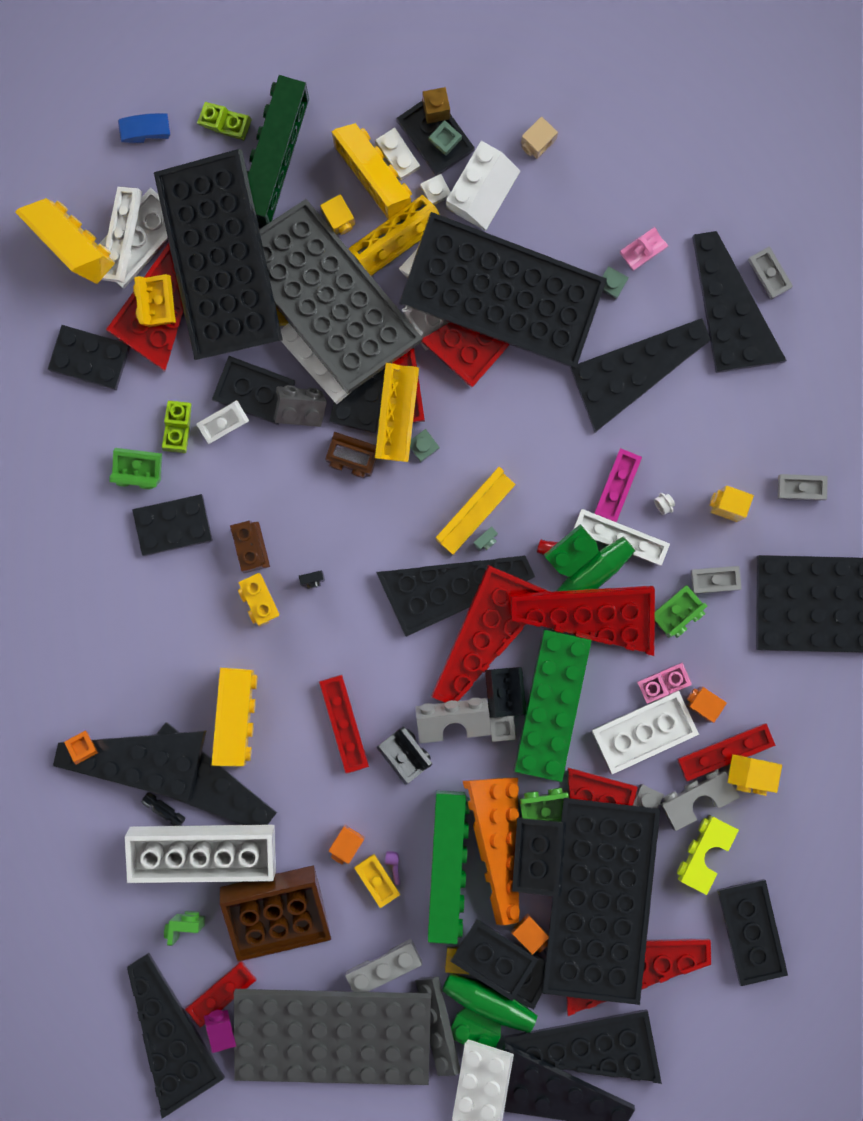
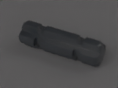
(163, 809)

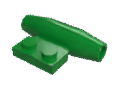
(583, 562)
(484, 1012)

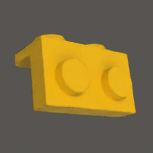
(154, 300)
(259, 599)

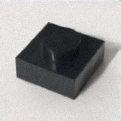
(312, 579)

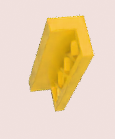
(397, 238)
(397, 412)
(475, 511)

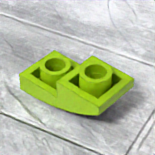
(223, 121)
(177, 426)

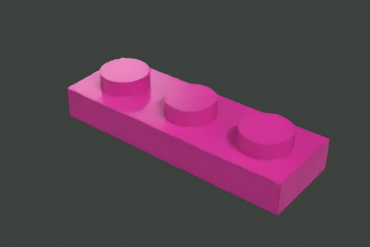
(618, 485)

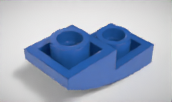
(139, 127)

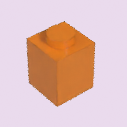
(705, 704)
(346, 845)
(530, 934)

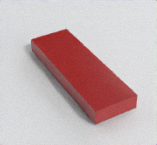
(220, 993)

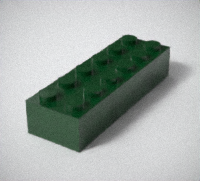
(276, 145)

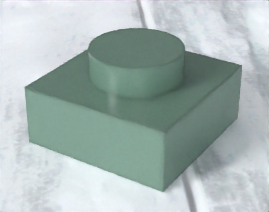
(445, 137)
(614, 282)
(423, 445)
(486, 540)

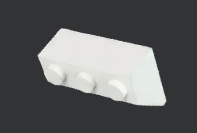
(482, 186)

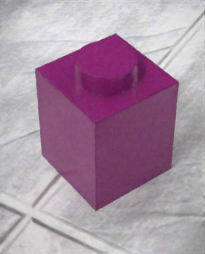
(219, 1030)

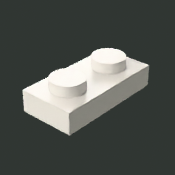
(397, 153)
(222, 422)

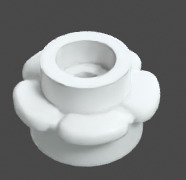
(664, 503)

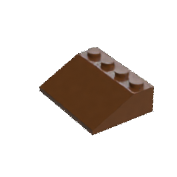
(275, 913)

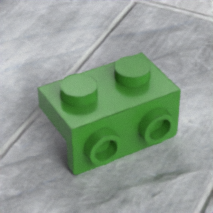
(136, 468)
(678, 612)
(543, 806)
(186, 922)

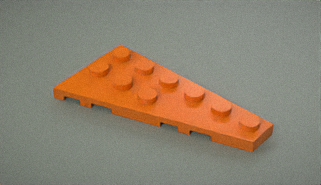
(495, 828)

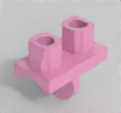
(643, 249)

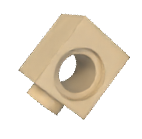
(538, 138)

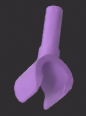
(392, 858)

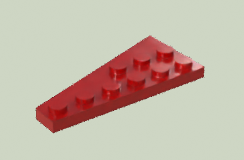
(464, 351)
(603, 615)
(483, 634)

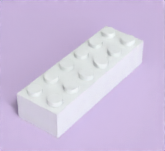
(200, 853)

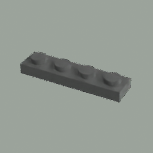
(440, 1031)

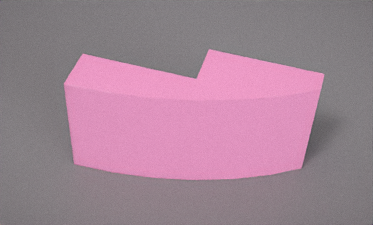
(664, 683)

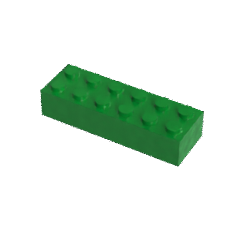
(552, 705)
(447, 871)

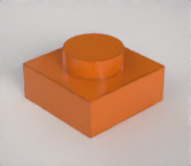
(80, 747)

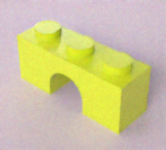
(712, 834)

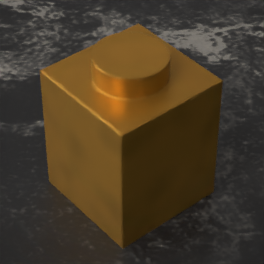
(436, 105)

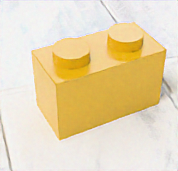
(731, 503)
(754, 774)

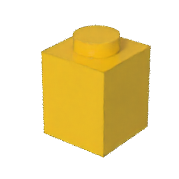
(338, 215)

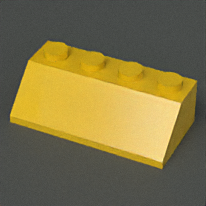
(371, 169)
(67, 239)
(233, 717)

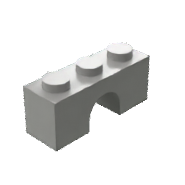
(435, 717)
(679, 807)
(385, 968)

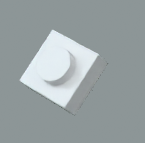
(435, 189)

